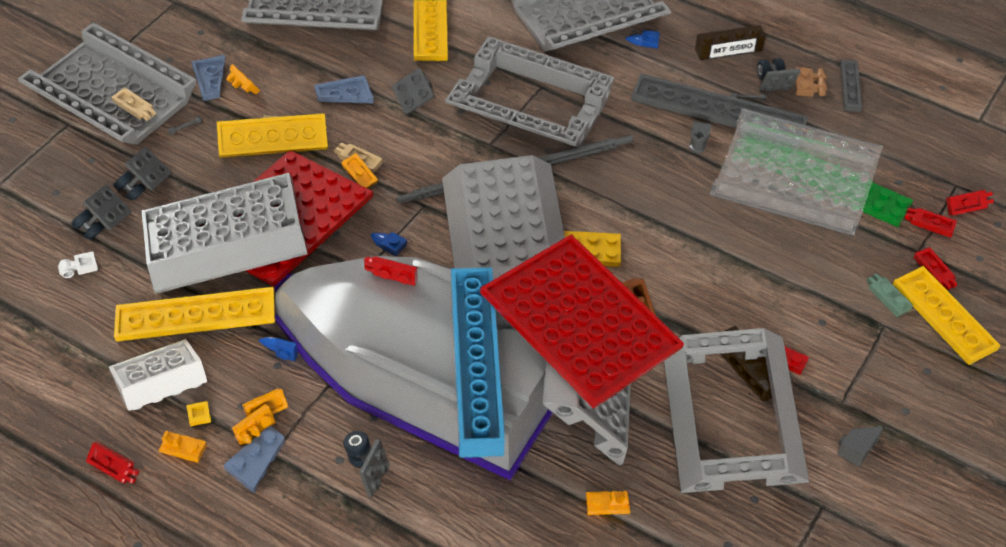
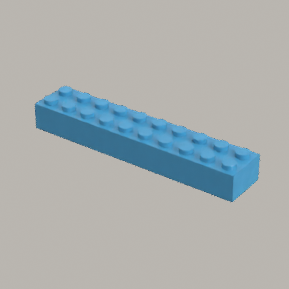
(476, 366)

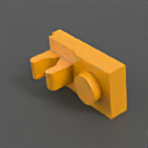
(240, 78)
(359, 171)
(274, 400)
(253, 425)
(182, 446)
(607, 503)

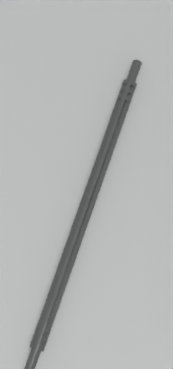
(552, 159)

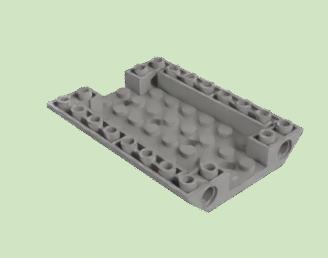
(225, 241)
(608, 419)

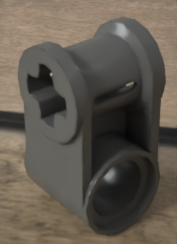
(699, 136)

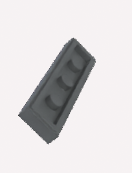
(850, 86)

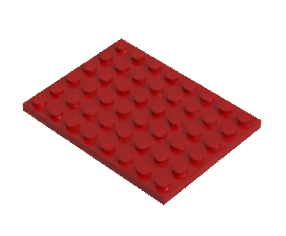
(322, 204)
(582, 320)

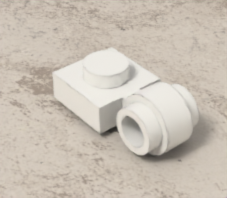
(83, 264)

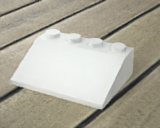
(158, 374)

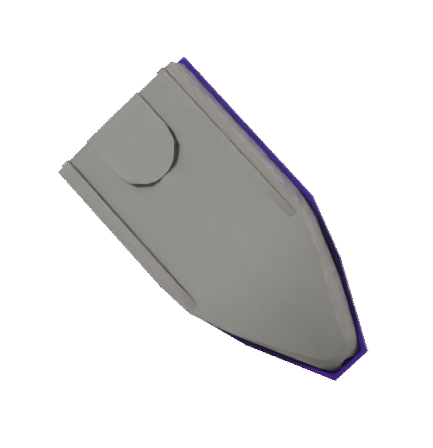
(394, 352)

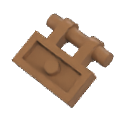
(804, 84)

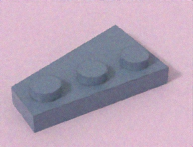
(209, 76)
(345, 90)
(253, 460)

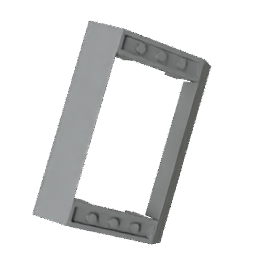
(541, 67)
(711, 474)

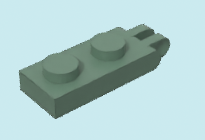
(889, 295)

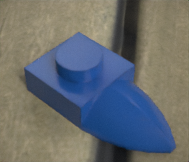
(647, 39)
(389, 242)
(284, 349)

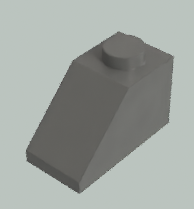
(859, 444)

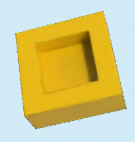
(198, 413)

